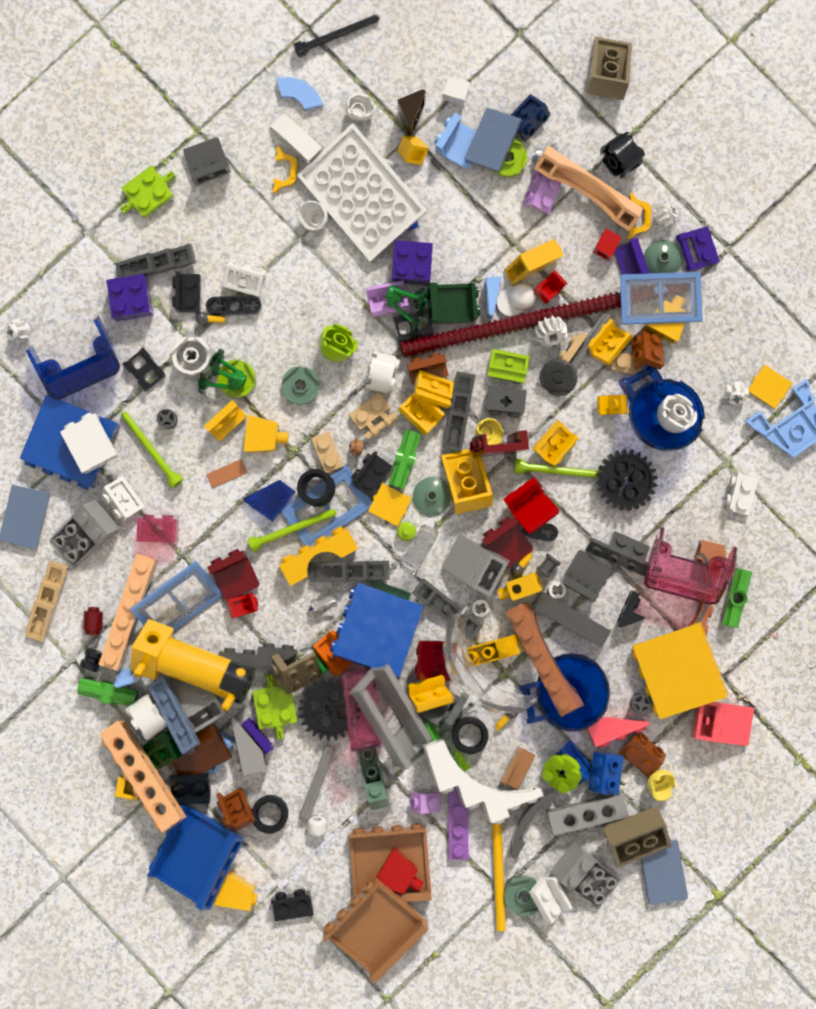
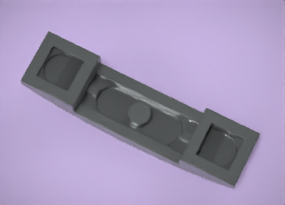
(444, 606)
(517, 842)

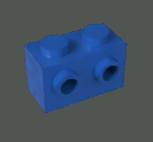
(604, 776)

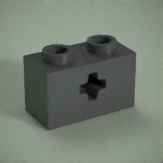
(514, 396)

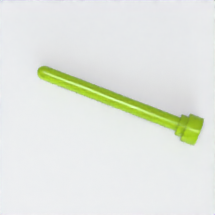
(522, 466)
(173, 478)
(257, 542)

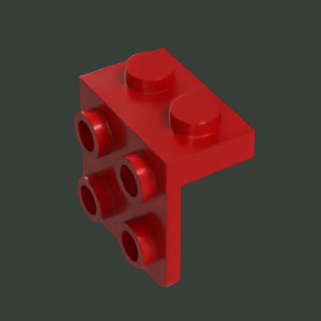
(531, 506)

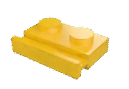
(433, 389)

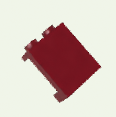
(517, 443)

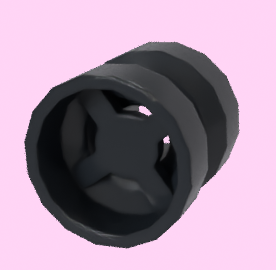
(91, 659)

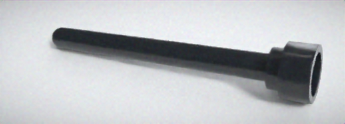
(302, 48)

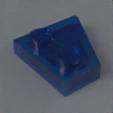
(270, 499)

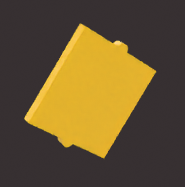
(769, 386)
(389, 504)

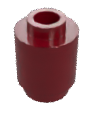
(92, 621)

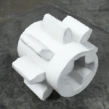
(666, 214)
(18, 331)
(736, 393)

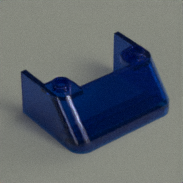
(81, 375)

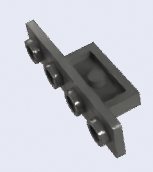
(622, 551)

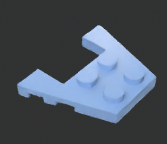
(796, 430)

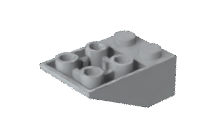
(84, 532)
(475, 565)
(198, 704)
(585, 875)

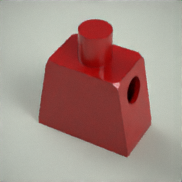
(399, 873)

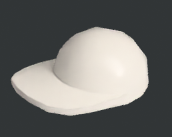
(516, 299)

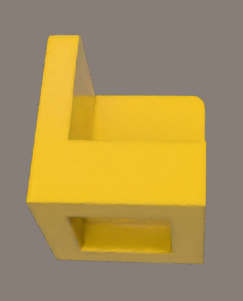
(412, 149)
(124, 789)

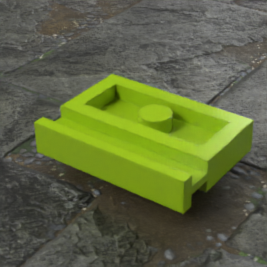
(508, 366)

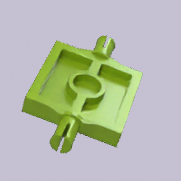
(147, 192)
(274, 707)

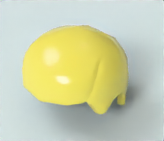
(492, 430)
(660, 784)

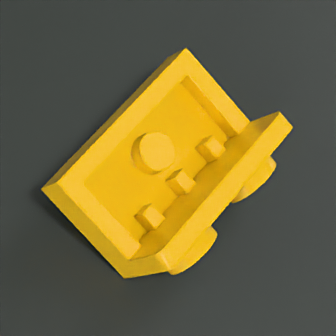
(608, 343)
(421, 413)
(555, 443)

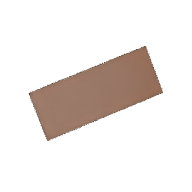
(226, 473)

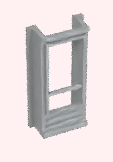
(412, 727)

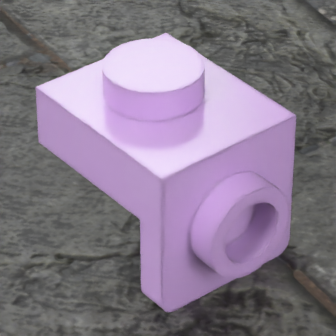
(424, 802)

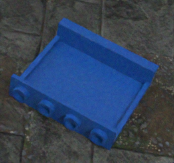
(48, 448)
(376, 629)
(196, 857)

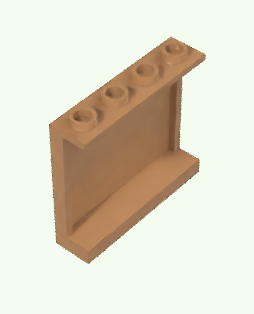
(372, 847)
(376, 928)

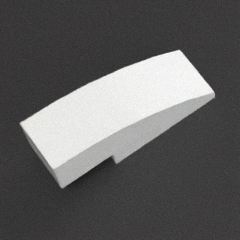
(296, 138)

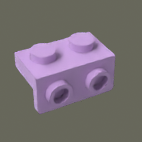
(541, 193)
(378, 303)

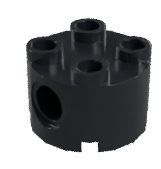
(622, 155)

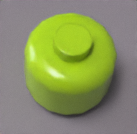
(406, 531)

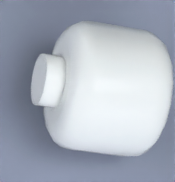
(317, 826)

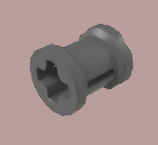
(548, 565)

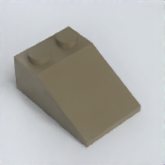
(609, 68)

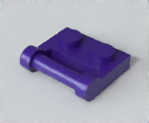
(703, 248)

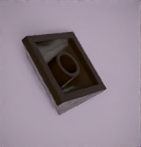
(410, 109)

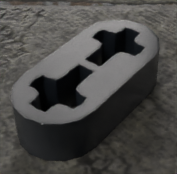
(541, 536)

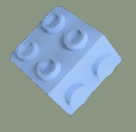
(455, 141)

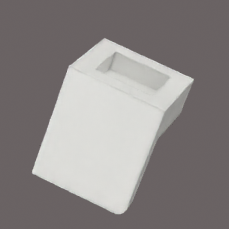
(456, 91)

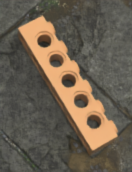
(142, 763)

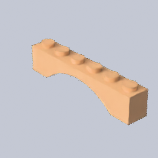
(563, 170)
(122, 627)

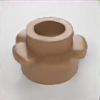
(356, 447)

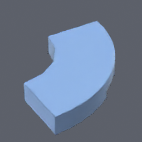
(299, 91)

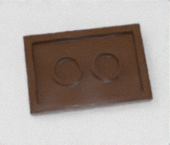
(206, 756)

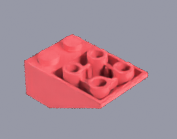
(723, 723)

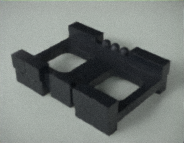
(417, 332)
(139, 373)

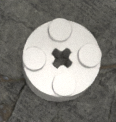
(194, 346)
(381, 372)
(146, 716)

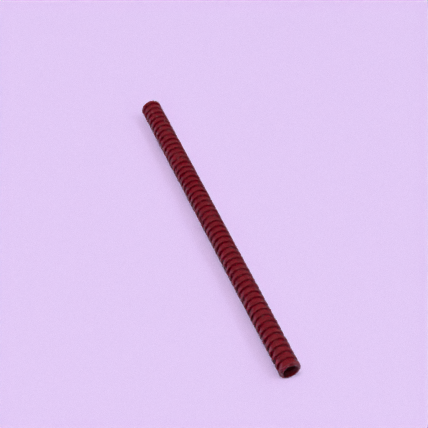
(510, 324)

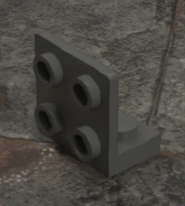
(206, 161)
(586, 575)
(445, 715)

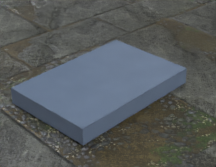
(493, 140)
(24, 517)
(664, 875)

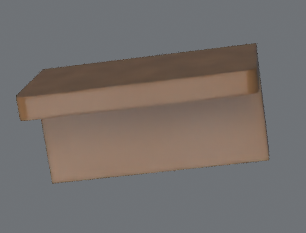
(517, 768)

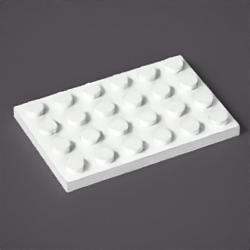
(362, 192)

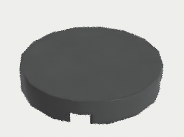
(558, 377)

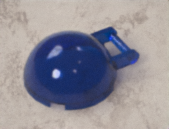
(644, 409)
(590, 684)

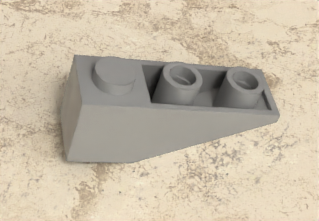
(250, 752)

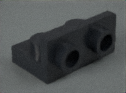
(187, 293)
(371, 474)
(191, 788)
(292, 905)

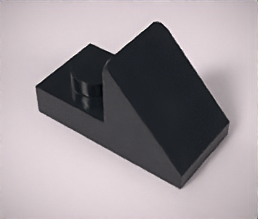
(627, 615)

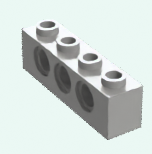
(595, 805)

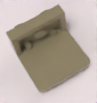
(295, 675)

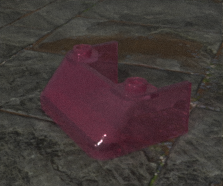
(688, 577)
(360, 731)

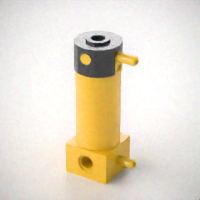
(159, 652)

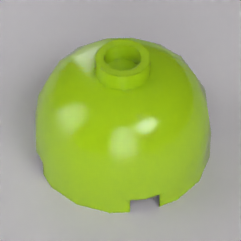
(337, 343)

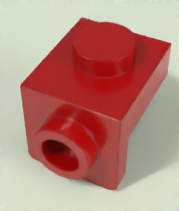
(550, 287)
(242, 605)

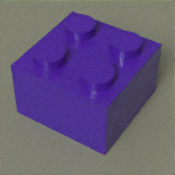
(412, 262)
(129, 297)

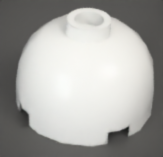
(676, 414)

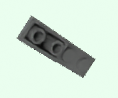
(262, 658)

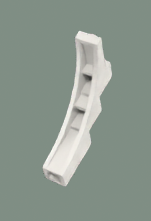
(494, 801)

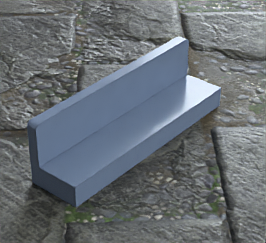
(174, 715)

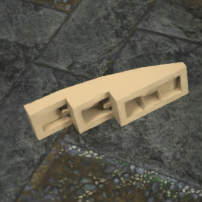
(46, 601)

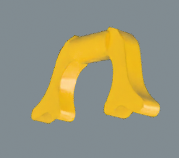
(293, 171)
(647, 217)

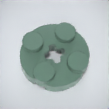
(300, 396)
(511, 893)

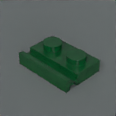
(162, 750)

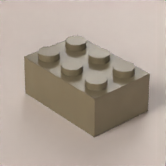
(637, 836)

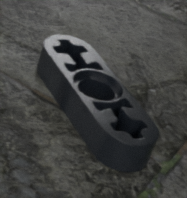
(219, 310)

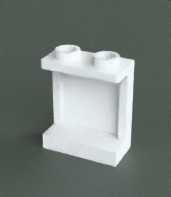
(89, 443)

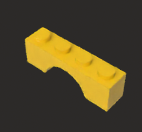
(295, 566)

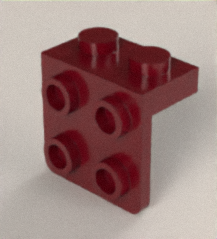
(508, 541)
(234, 574)
(430, 660)

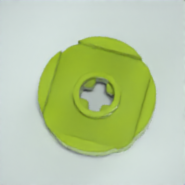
(514, 167)
(249, 384)
(559, 782)

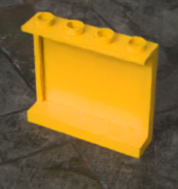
(679, 671)

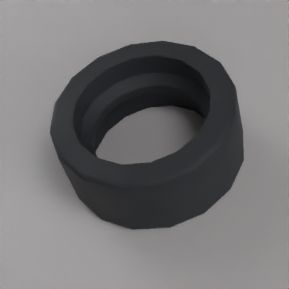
(303, 481)
(484, 735)
(284, 814)

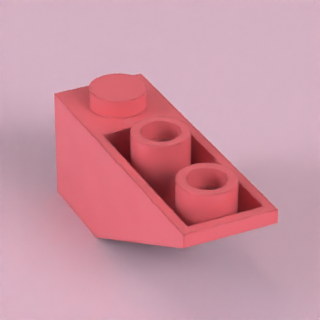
(614, 728)

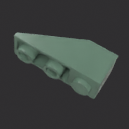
(373, 779)

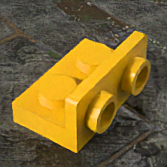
(225, 421)
(429, 694)

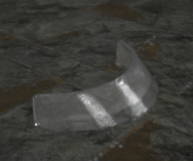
(468, 678)

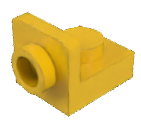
(612, 404)

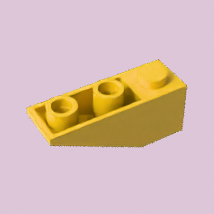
(496, 649)

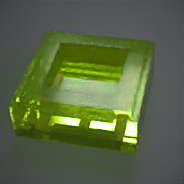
(461, 760)

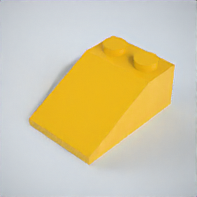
(467, 481)

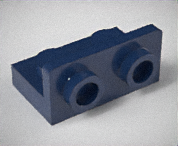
(533, 114)

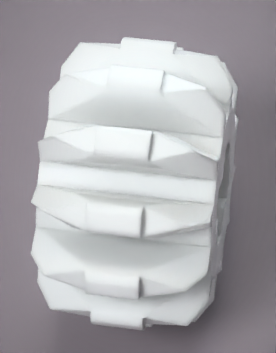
(551, 331)

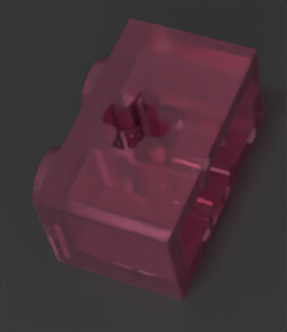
(146, 531)

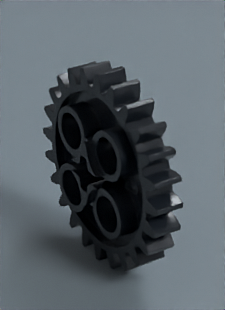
(611, 472)
(320, 693)

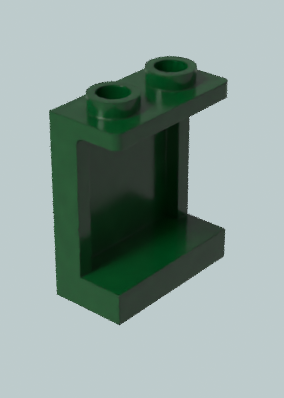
(453, 303)

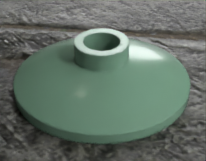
(654, 261)
(427, 505)

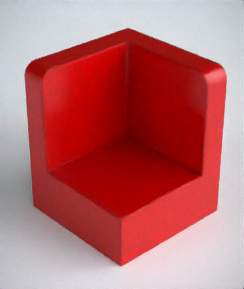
(607, 244)

